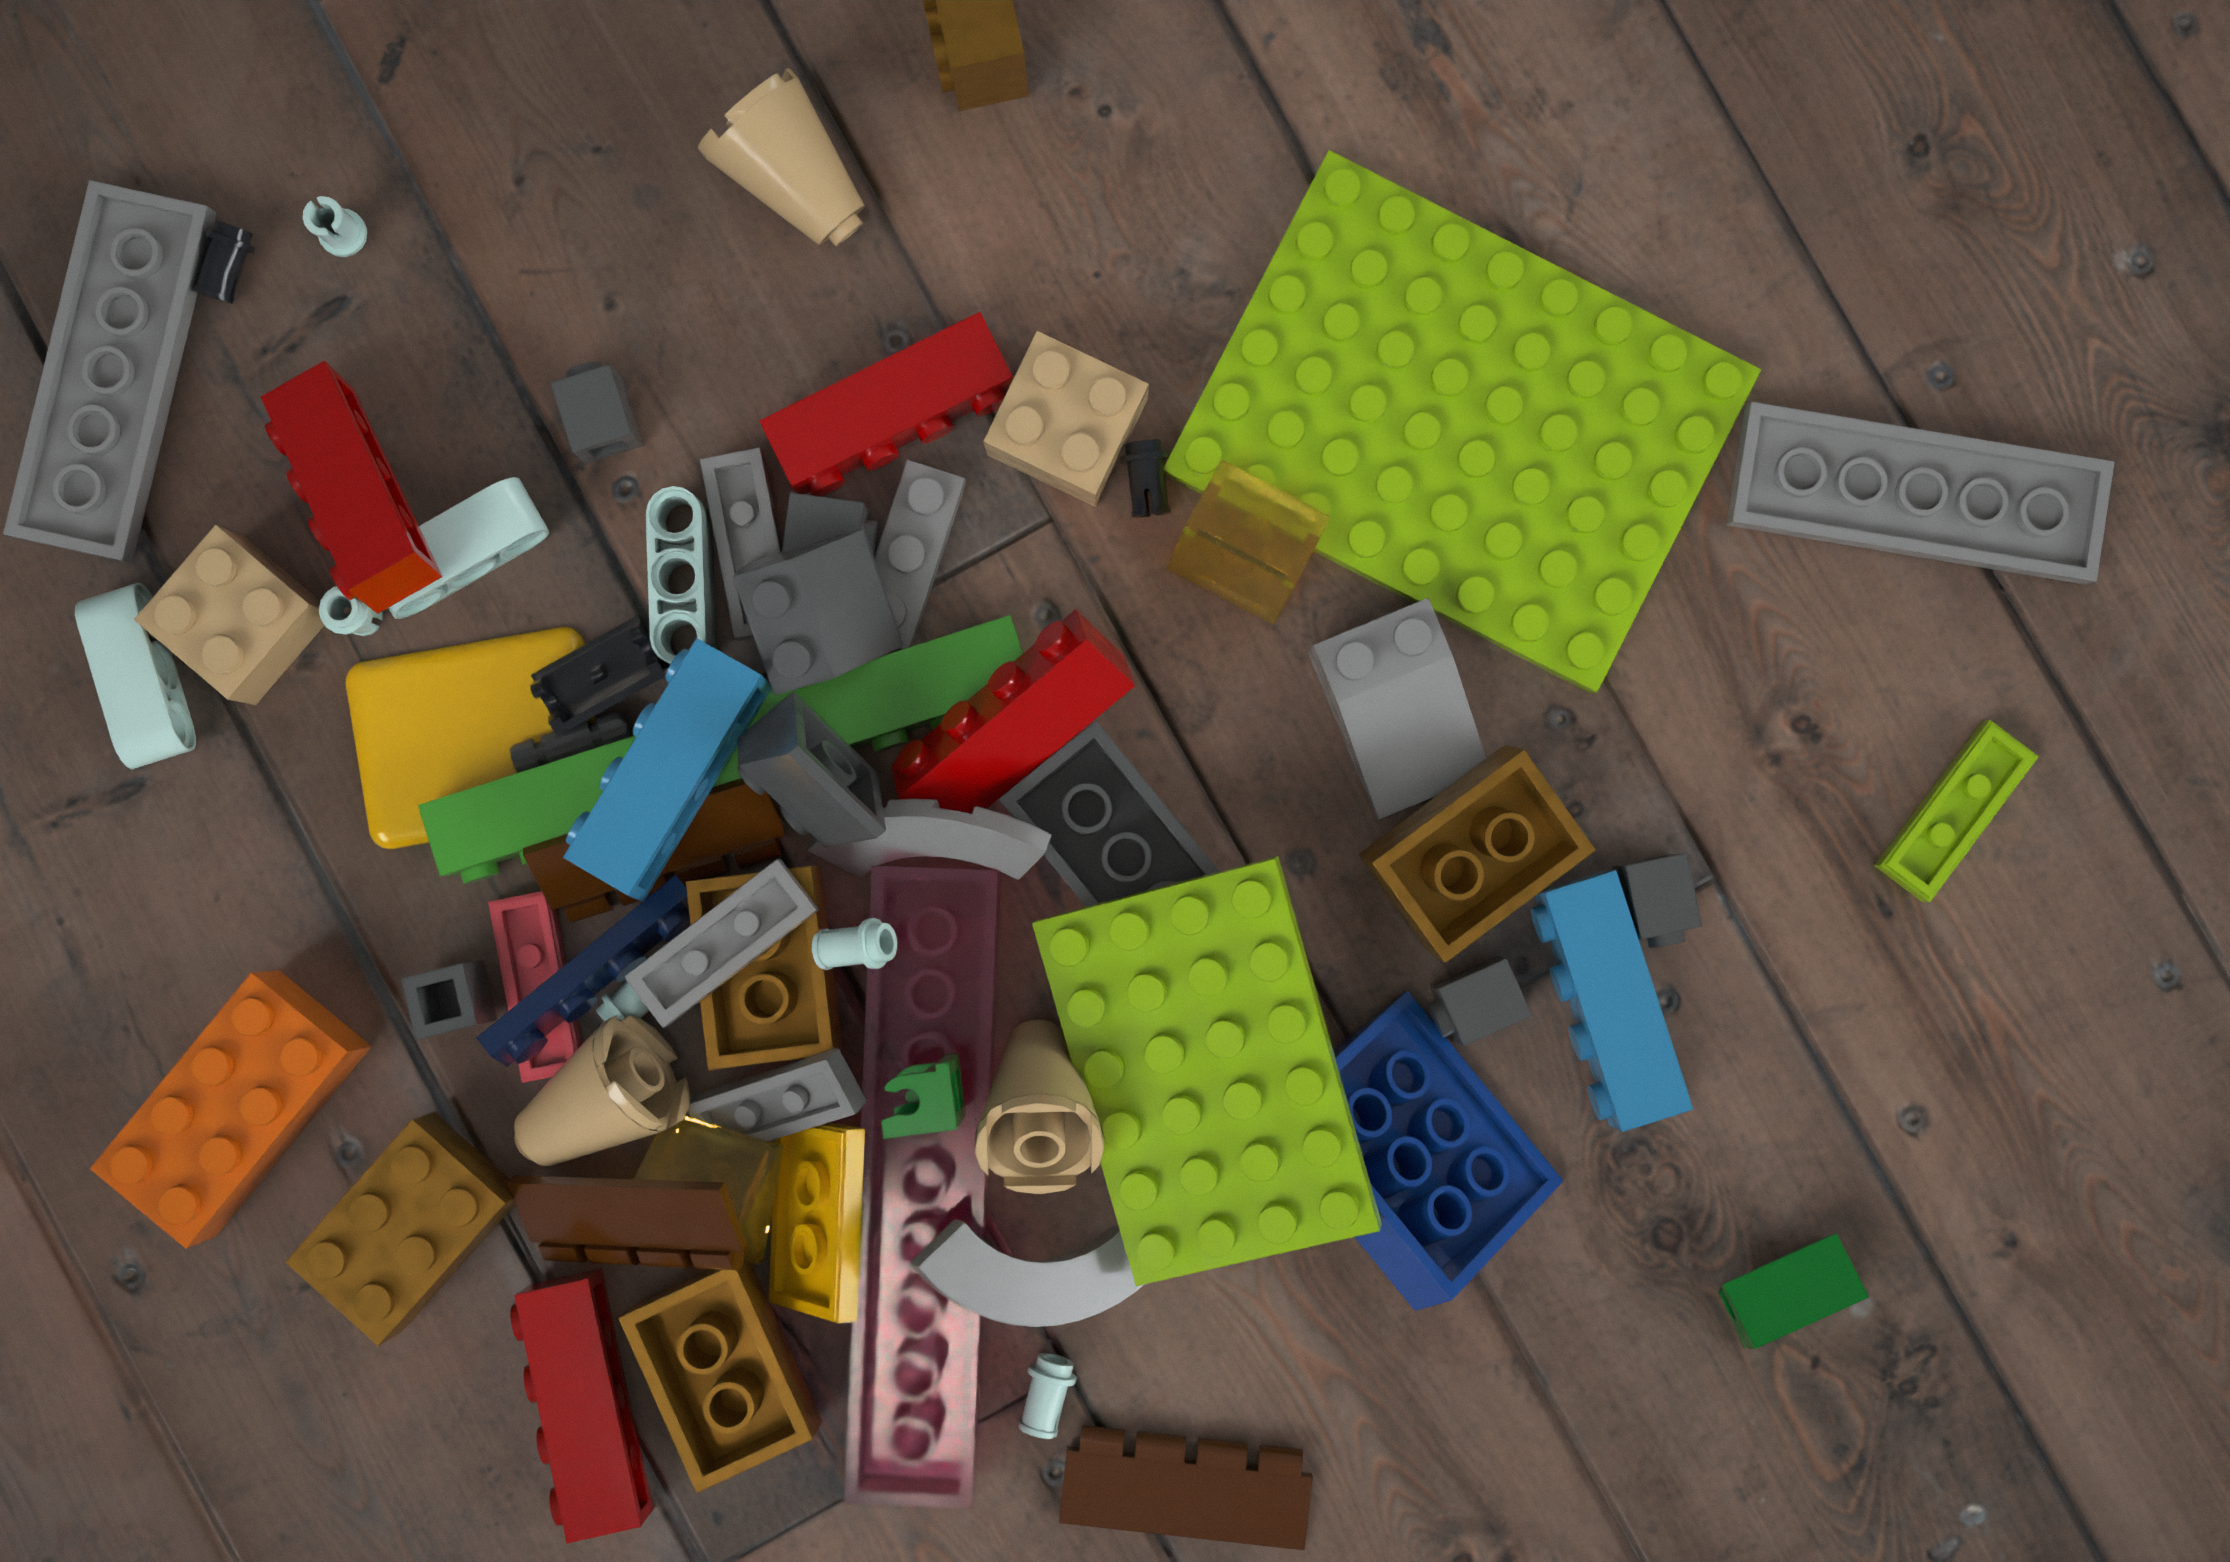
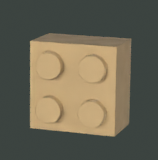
(1066, 418)
(233, 616)

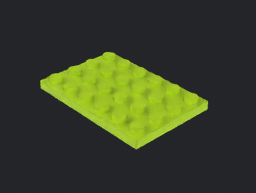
(1208, 1072)

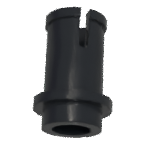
(223, 261)
(1146, 474)

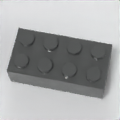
(1104, 822)

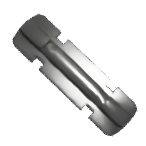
(575, 741)

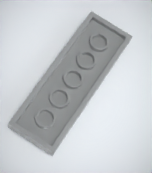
(110, 372)
(1920, 493)

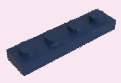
(573, 987)

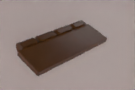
(727, 822)
(630, 1221)
(1183, 1497)

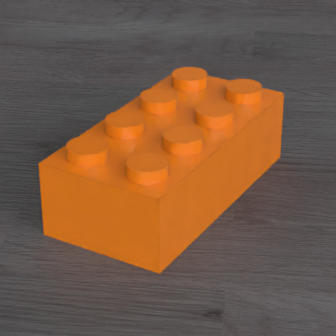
(230, 1107)

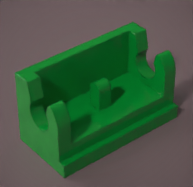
(940, 1098)
(1792, 1292)

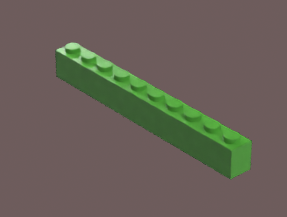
(863, 706)

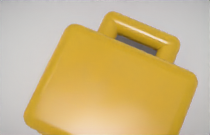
(445, 723)

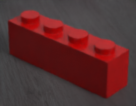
(889, 406)
(349, 489)
(1015, 718)
(582, 1406)

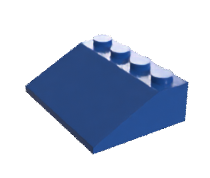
(1438, 1153)

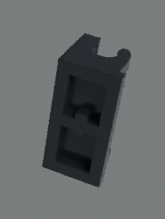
(598, 675)

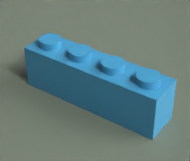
(667, 770)
(1611, 1001)

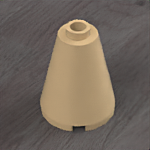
(787, 160)
(604, 1095)
(1038, 1115)

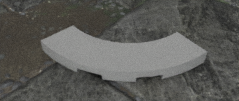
(924, 830)
(1027, 1290)

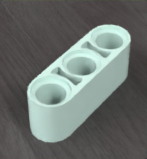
(476, 540)
(668, 552)
(134, 678)

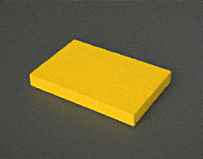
(818, 1222)

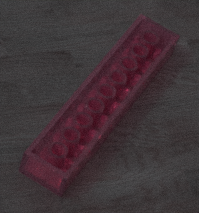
(912, 1347)

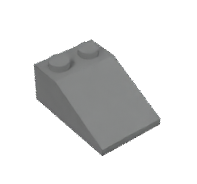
(1399, 707)

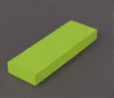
(1956, 811)

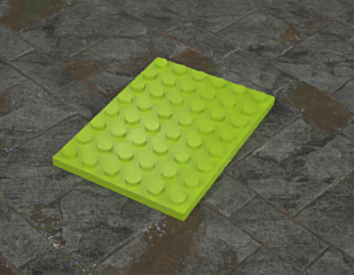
(1467, 419)

